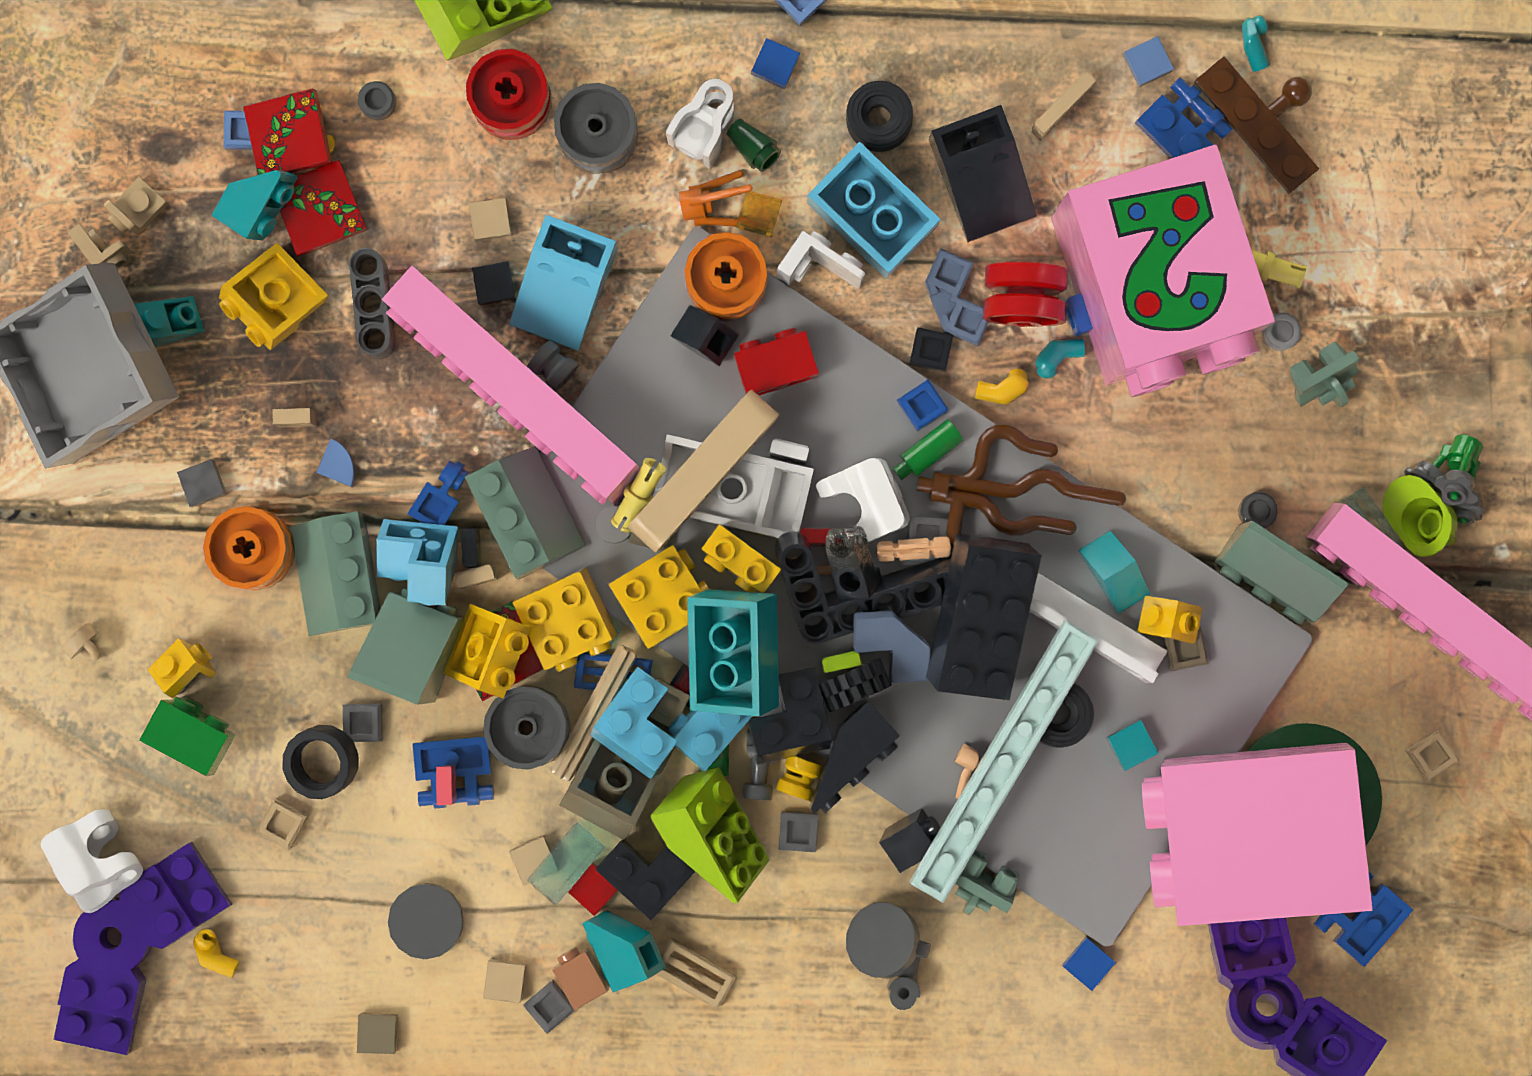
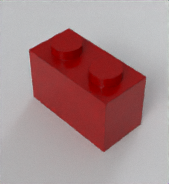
(776, 363)

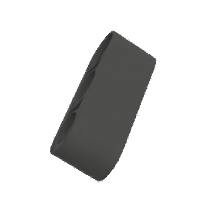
(362, 288)

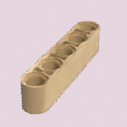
(703, 471)

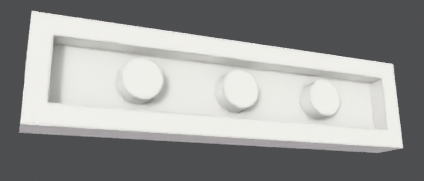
(1116, 641)

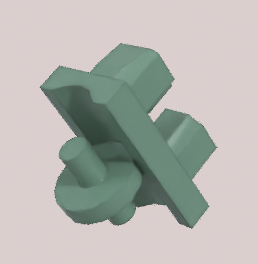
(1330, 381)
(982, 889)

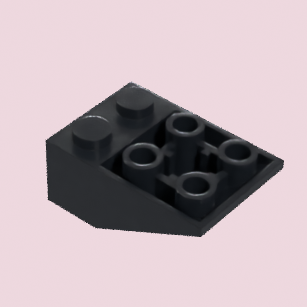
(983, 173)
(854, 746)

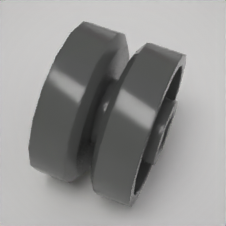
(588, 107)
(549, 724)

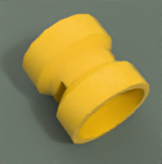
(795, 785)

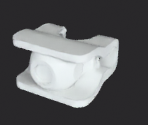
(699, 128)
(876, 492)
(76, 862)

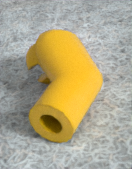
(1005, 391)
(211, 956)

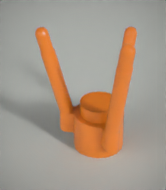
(698, 200)

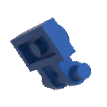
(1172, 130)
(470, 758)
(1368, 929)

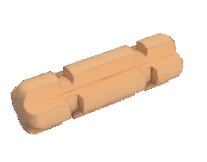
(913, 549)

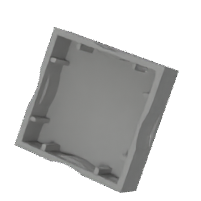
(81, 365)

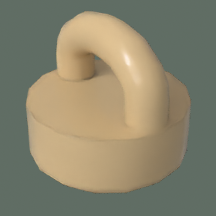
(81, 643)

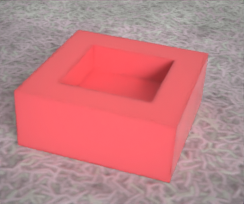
(446, 784)

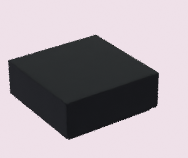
(493, 283)
(931, 349)
(471, 548)

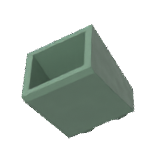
(408, 649)

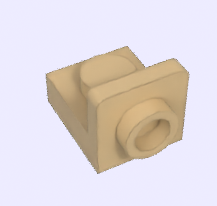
(136, 207)
(92, 247)

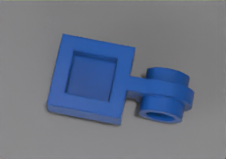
(434, 503)

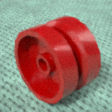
(503, 73)
(1025, 294)

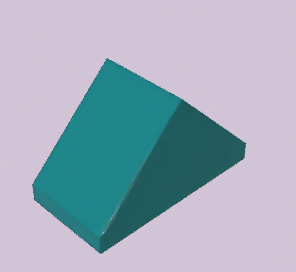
(1115, 571)

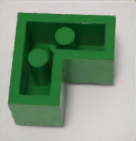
(188, 734)

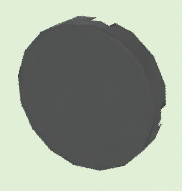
(425, 921)
(882, 940)

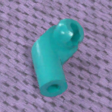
(1252, 43)
(1055, 352)

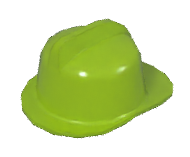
(1419, 516)

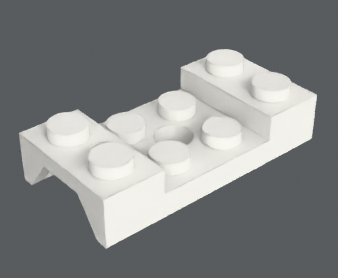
(771, 494)

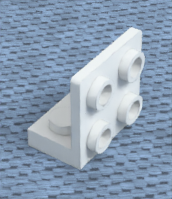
(816, 247)

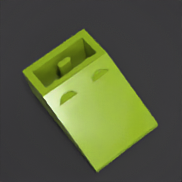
(472, 24)
(711, 832)

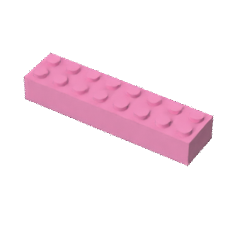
(506, 380)
(1426, 603)

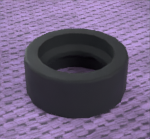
(300, 779)

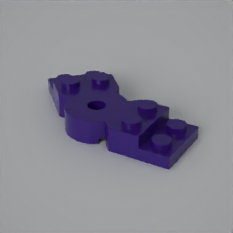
(104, 985)
(1305, 1035)

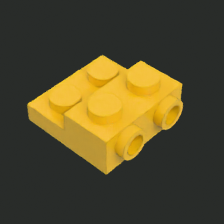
(271, 297)
(731, 553)
(487, 651)

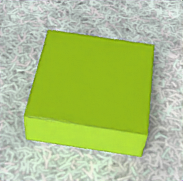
(841, 661)

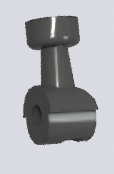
(757, 788)
(903, 987)

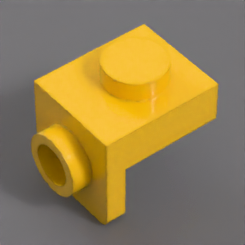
(1170, 619)
(180, 665)

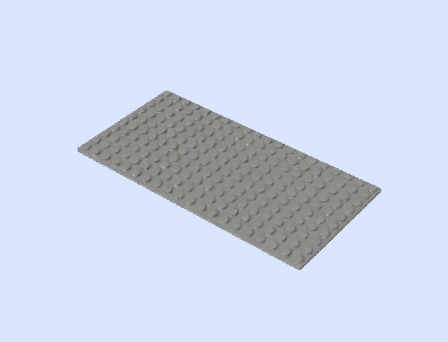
(1073, 812)

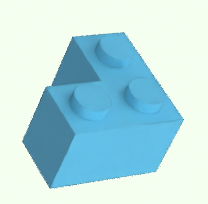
(421, 555)
(626, 726)

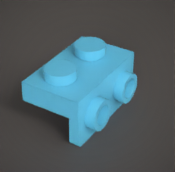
(705, 734)

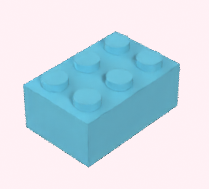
(873, 210)

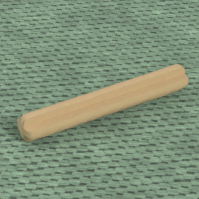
(599, 701)

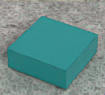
(1132, 745)

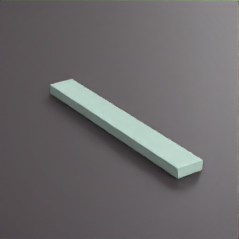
(1003, 761)

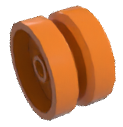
(720, 255)
(227, 544)

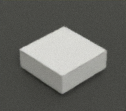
(789, 450)

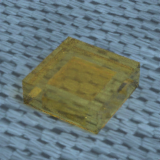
(759, 213)

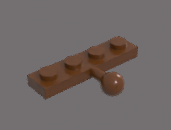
(1259, 123)

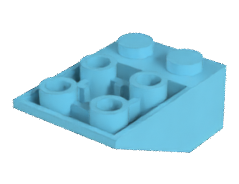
(563, 282)

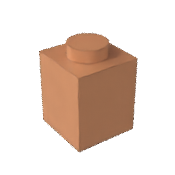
(580, 977)

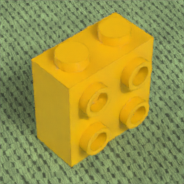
(657, 594)
(566, 620)

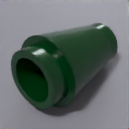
(755, 146)

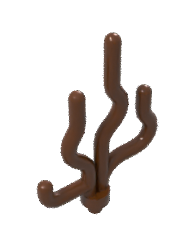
(964, 489)

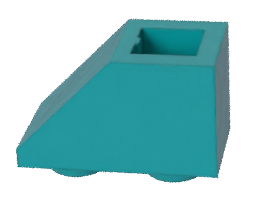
(254, 203)
(170, 319)
(623, 950)

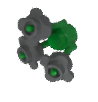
(1459, 482)

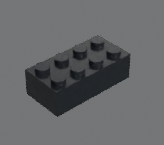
(983, 616)

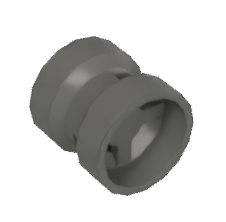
(555, 367)

